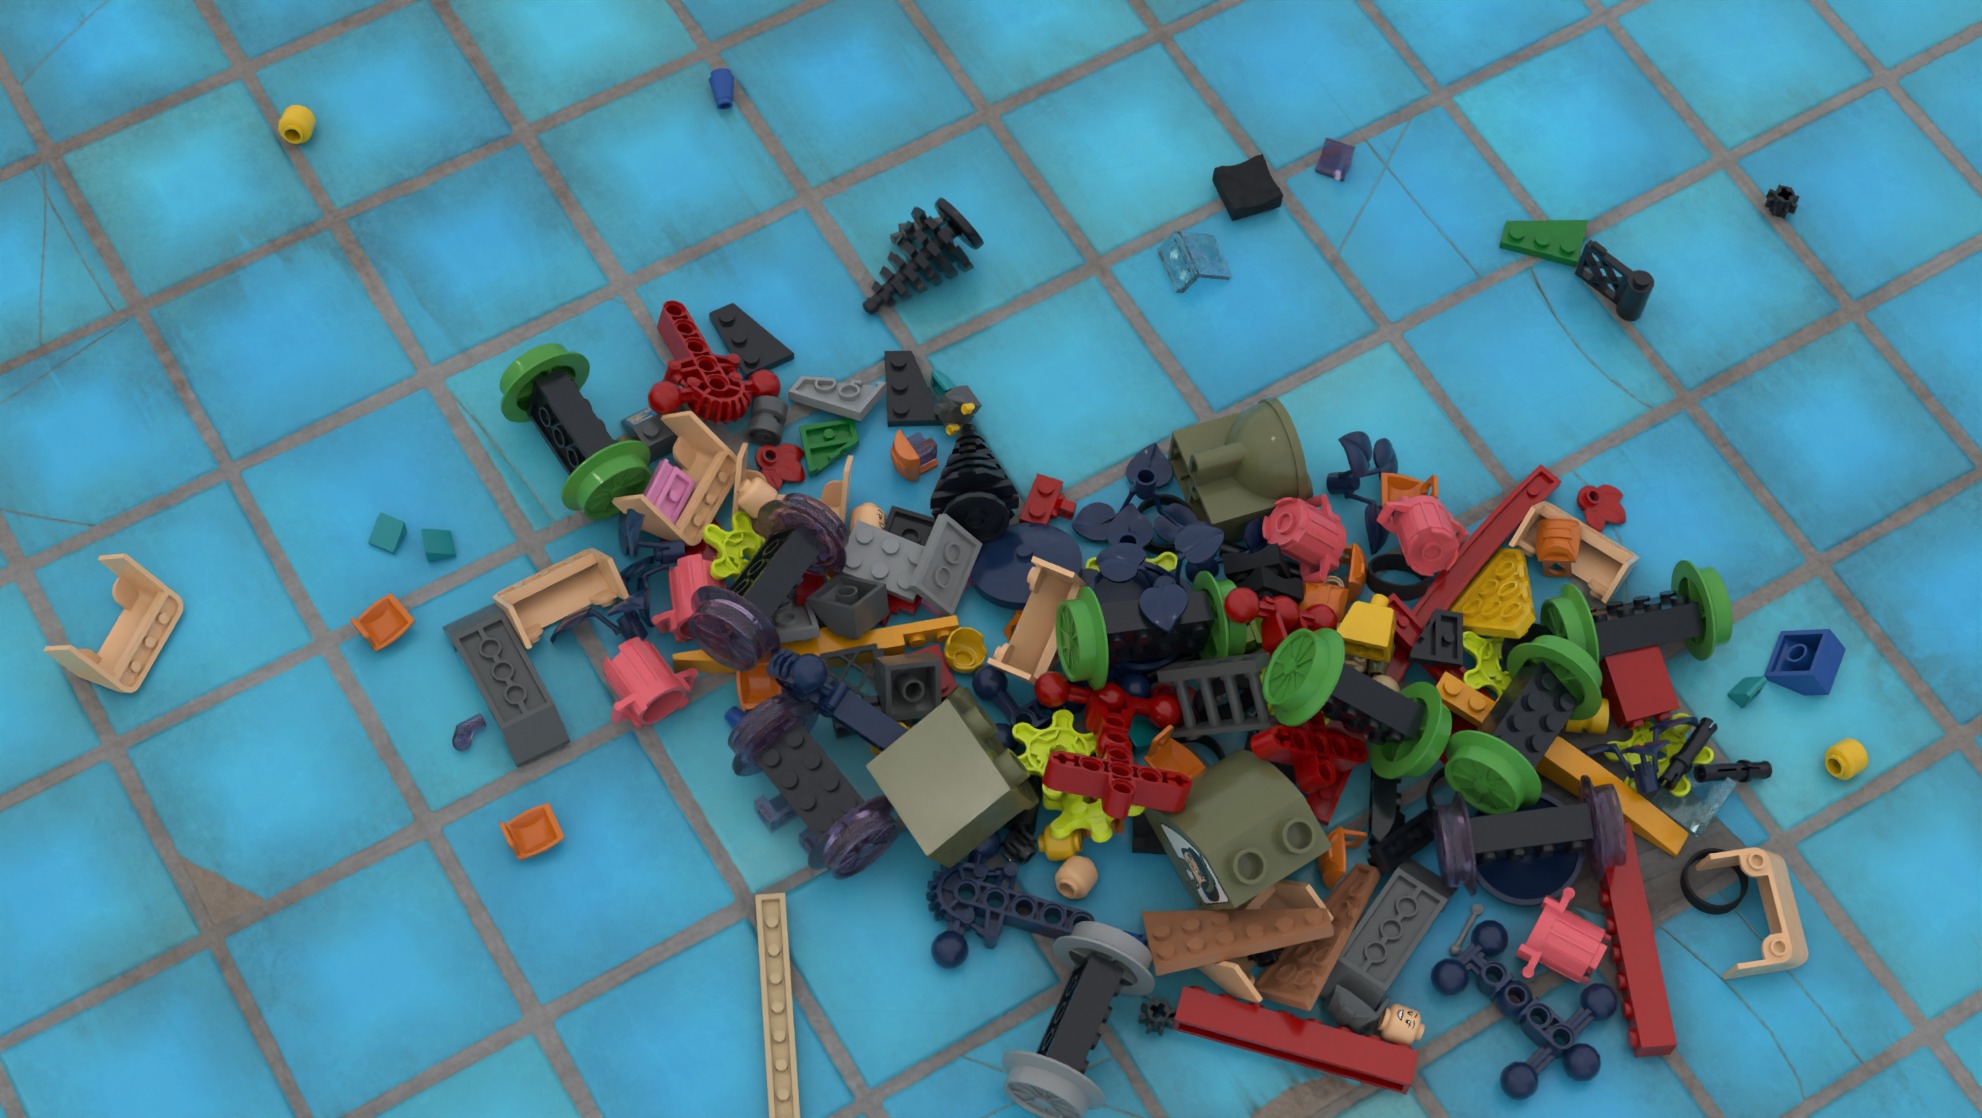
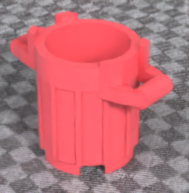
(1424, 532)
(1307, 535)
(683, 582)
(646, 684)
(1563, 941)

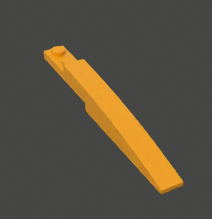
(891, 639)
(1567, 764)

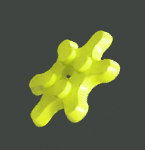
(732, 546)
(1487, 657)
(1057, 737)
(1677, 740)
(1079, 814)

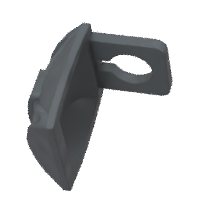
(1351, 1011)

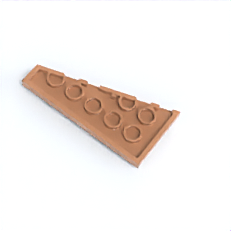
(1210, 936)
(1307, 965)

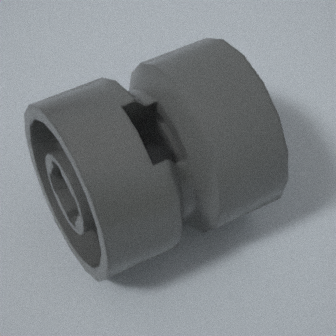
(767, 421)

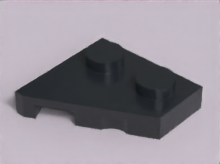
(1440, 641)

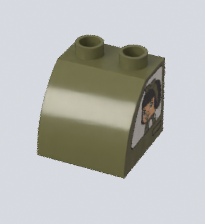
(1238, 831)

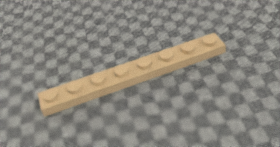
(777, 1006)

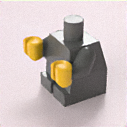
(956, 406)

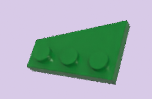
(1546, 239)

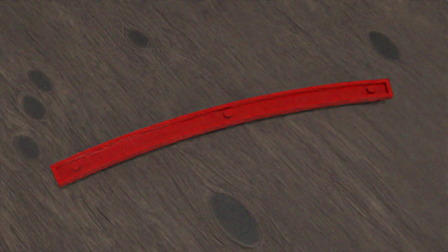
(1448, 588)

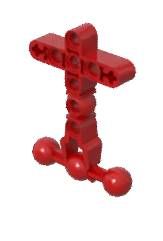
(1306, 746)
(1113, 774)

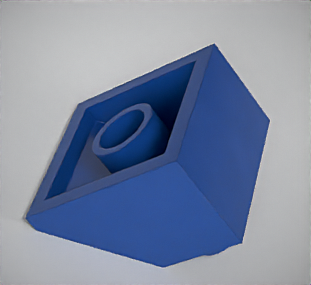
(1806, 661)

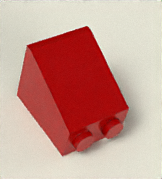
(1637, 687)

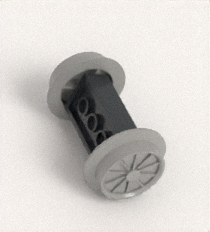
(1102, 966)

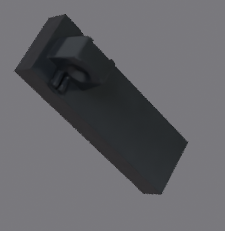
(1402, 842)

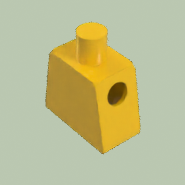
(1369, 629)

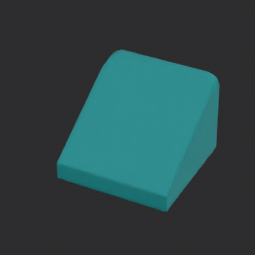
(941, 383)
(387, 533)
(438, 544)
(1747, 690)
(1140, 736)

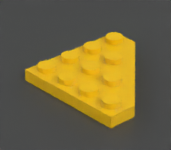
(1499, 598)

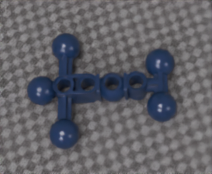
(992, 685)
(1520, 1079)

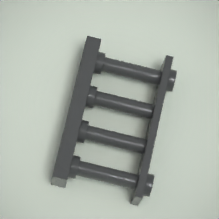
(1227, 669)

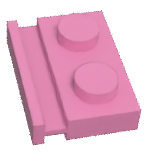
(669, 489)

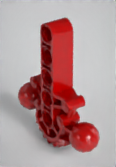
(708, 380)

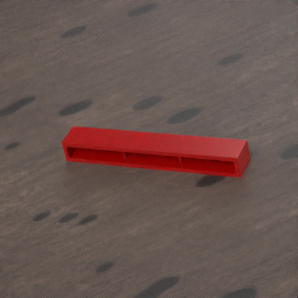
(1636, 957)
(1295, 1039)

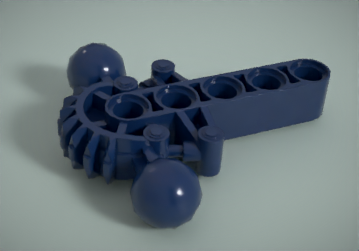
(808, 681)
(950, 947)

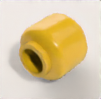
(296, 124)
(1846, 759)
(1060, 849)

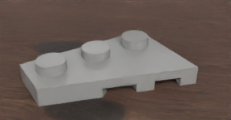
(843, 399)

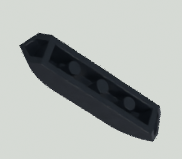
(1383, 808)

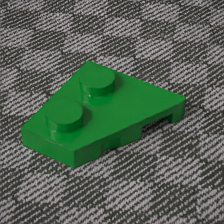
(827, 443)

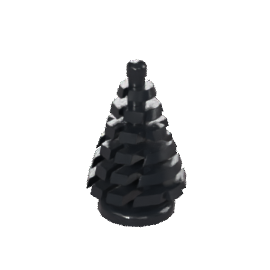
(929, 251)
(975, 489)

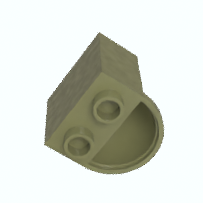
(1240, 466)
(953, 781)

